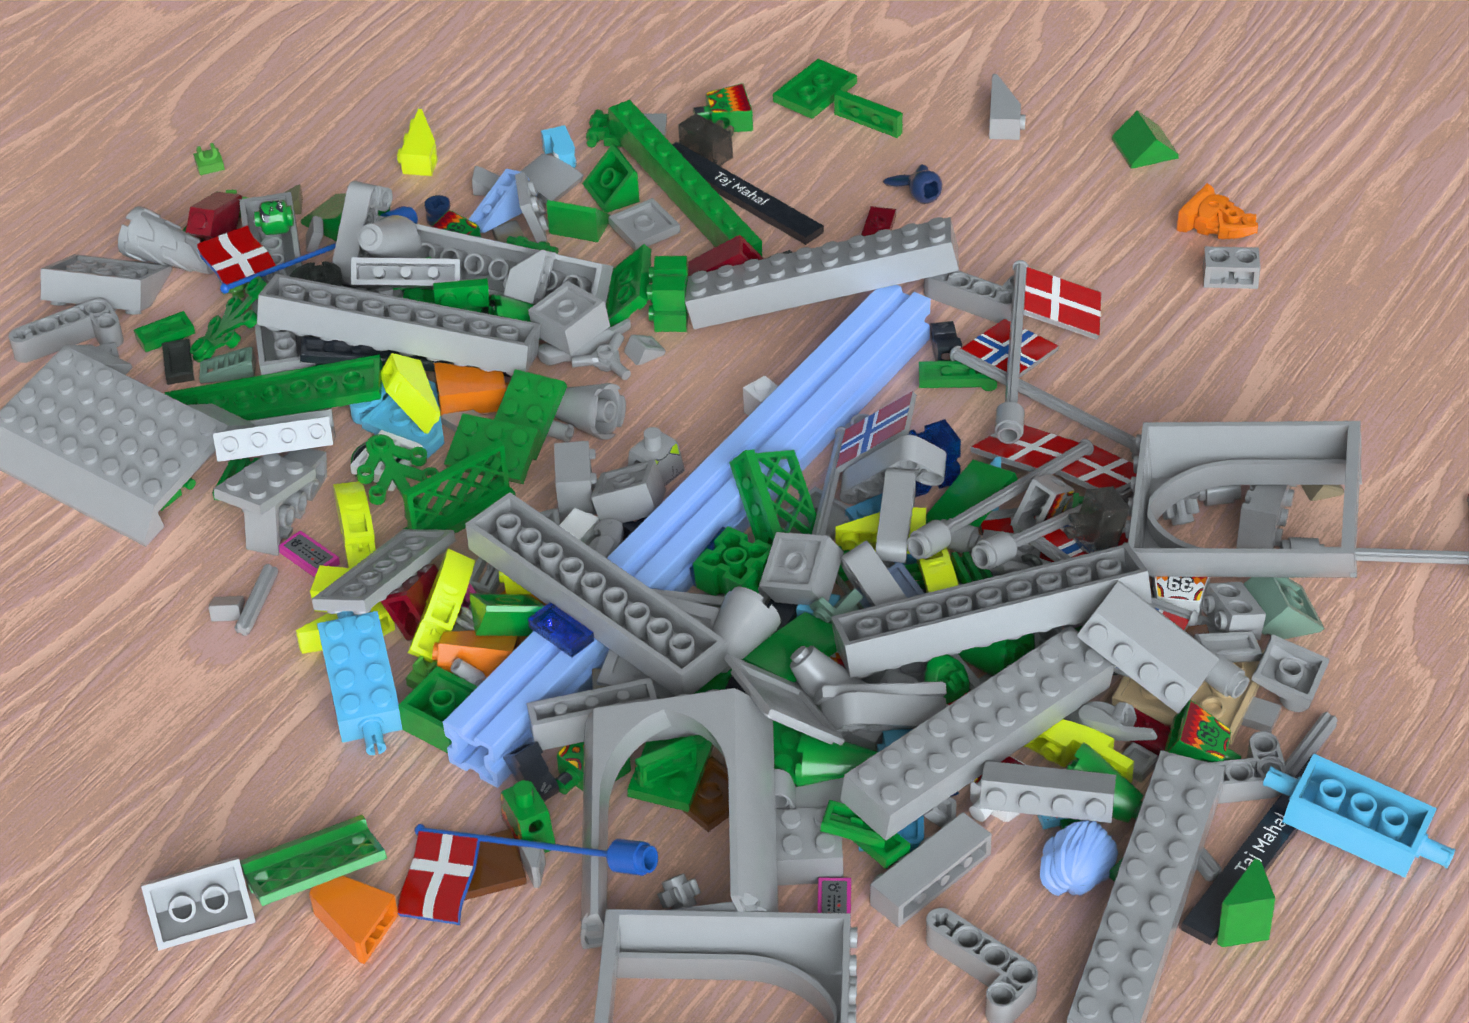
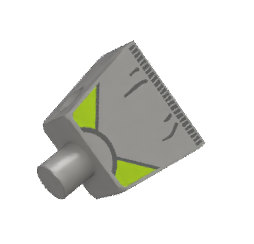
(661, 448)

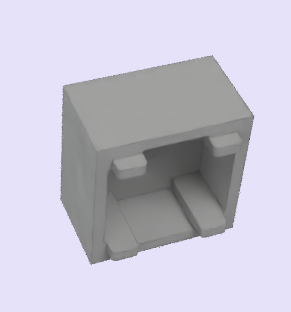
(570, 317)
(574, 477)
(629, 492)
(801, 568)

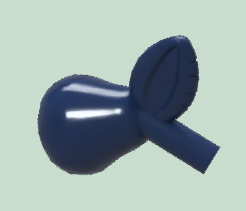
(923, 184)

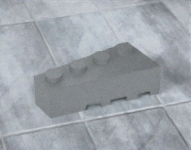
(1263, 516)
(267, 530)

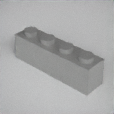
(403, 272)
(563, 718)
(1047, 791)
(930, 869)

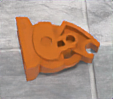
(1215, 215)

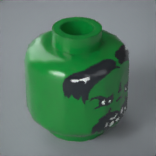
(274, 217)

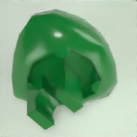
(949, 671)

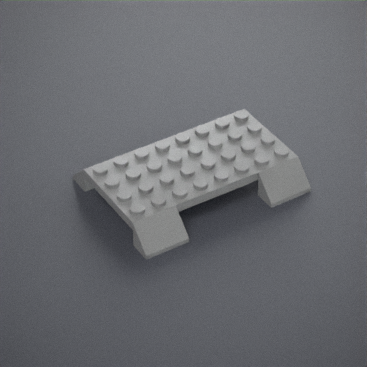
(106, 440)

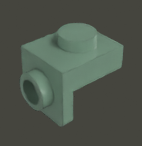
(824, 610)

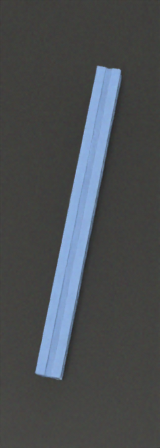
(796, 416)

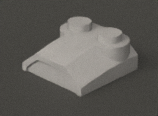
(1290, 673)

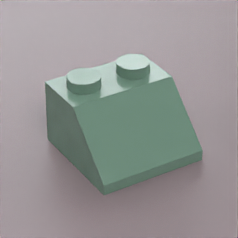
(1286, 607)

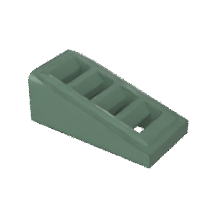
(232, 366)

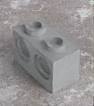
(1231, 267)
(1233, 608)

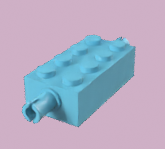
(360, 678)
(1359, 815)

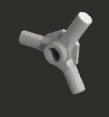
(605, 358)

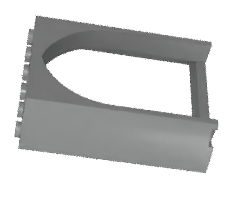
(1198, 456)
(746, 742)
(777, 948)

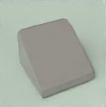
(483, 181)
(643, 349)
(226, 608)
(534, 864)

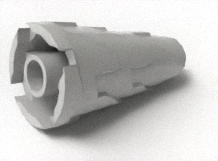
(159, 242)

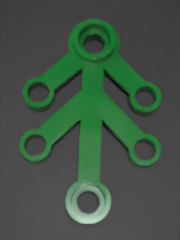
(206, 345)
(383, 449)

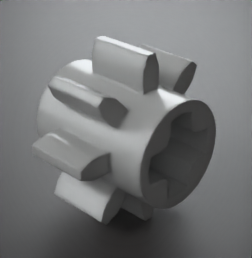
(1182, 511)
(679, 892)

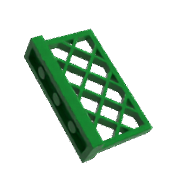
(756, 498)
(463, 505)
(311, 860)

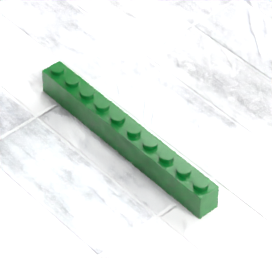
(677, 177)

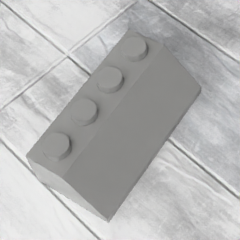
(1148, 647)

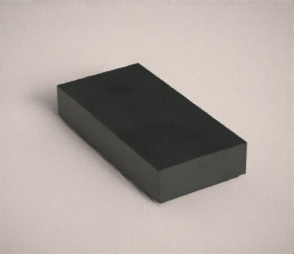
(178, 361)

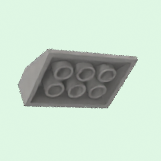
(120, 282)

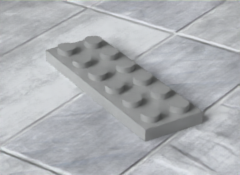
(383, 571)

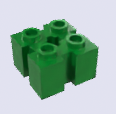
(668, 293)
(731, 563)

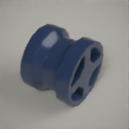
(436, 207)

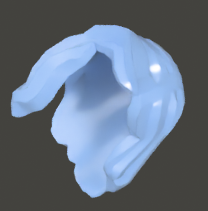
(1077, 858)

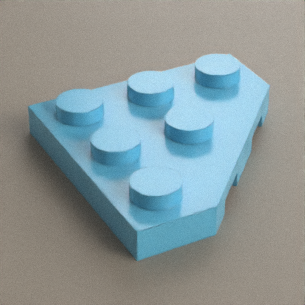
(392, 419)

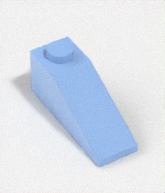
(499, 204)

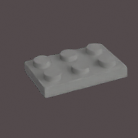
(264, 483)

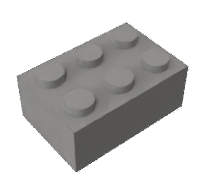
(803, 849)

